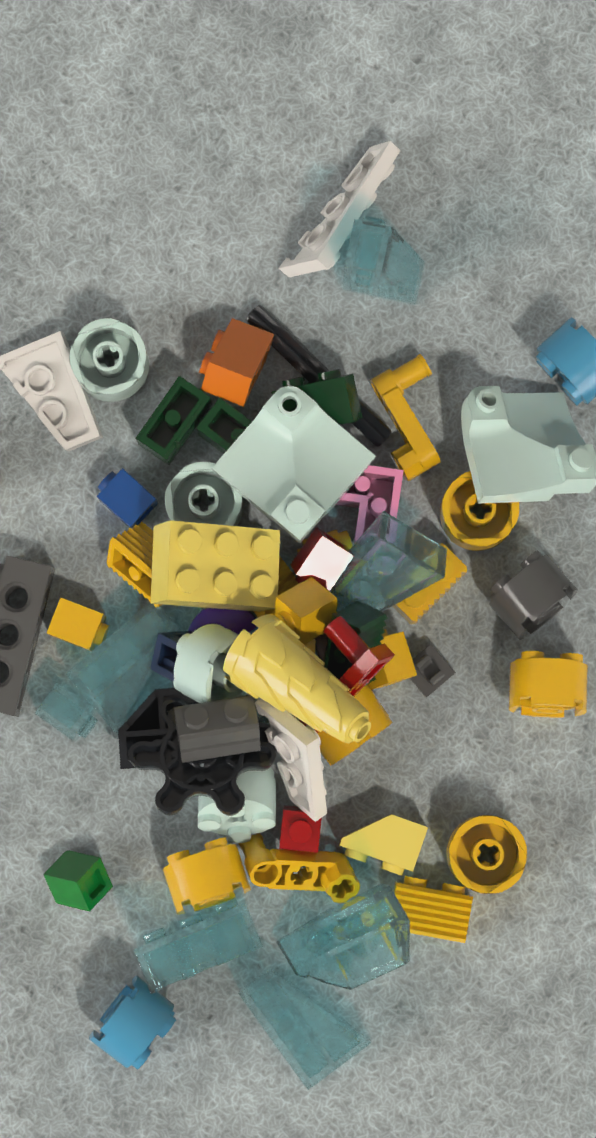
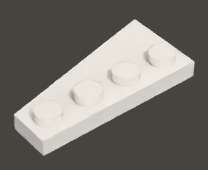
(323, 243)

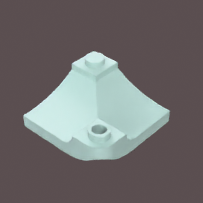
(524, 446)
(293, 462)

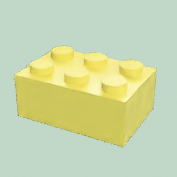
(215, 566)

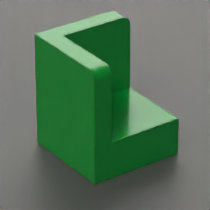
(78, 880)

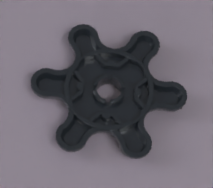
(188, 779)

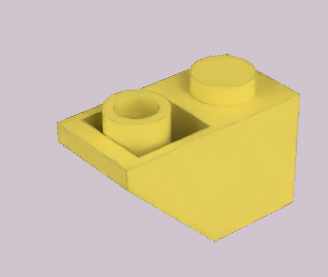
(389, 840)

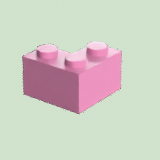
(373, 493)

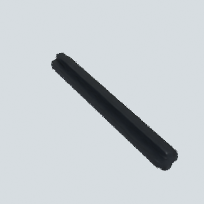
(310, 366)

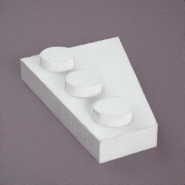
(46, 381)
(301, 759)

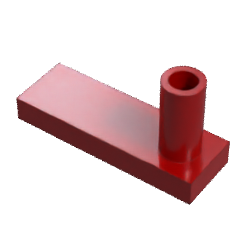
(365, 661)

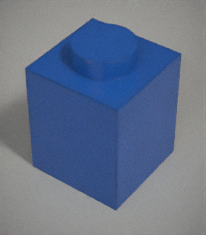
(126, 498)

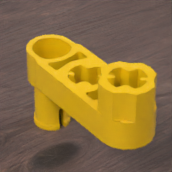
(418, 452)
(322, 870)

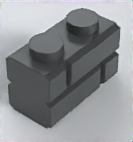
(217, 728)

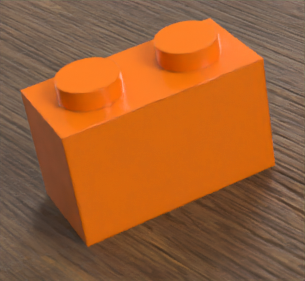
(236, 361)

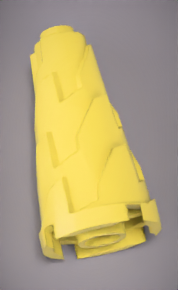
(294, 679)

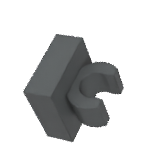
(431, 670)

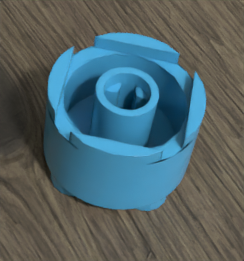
(573, 358)
(133, 1024)

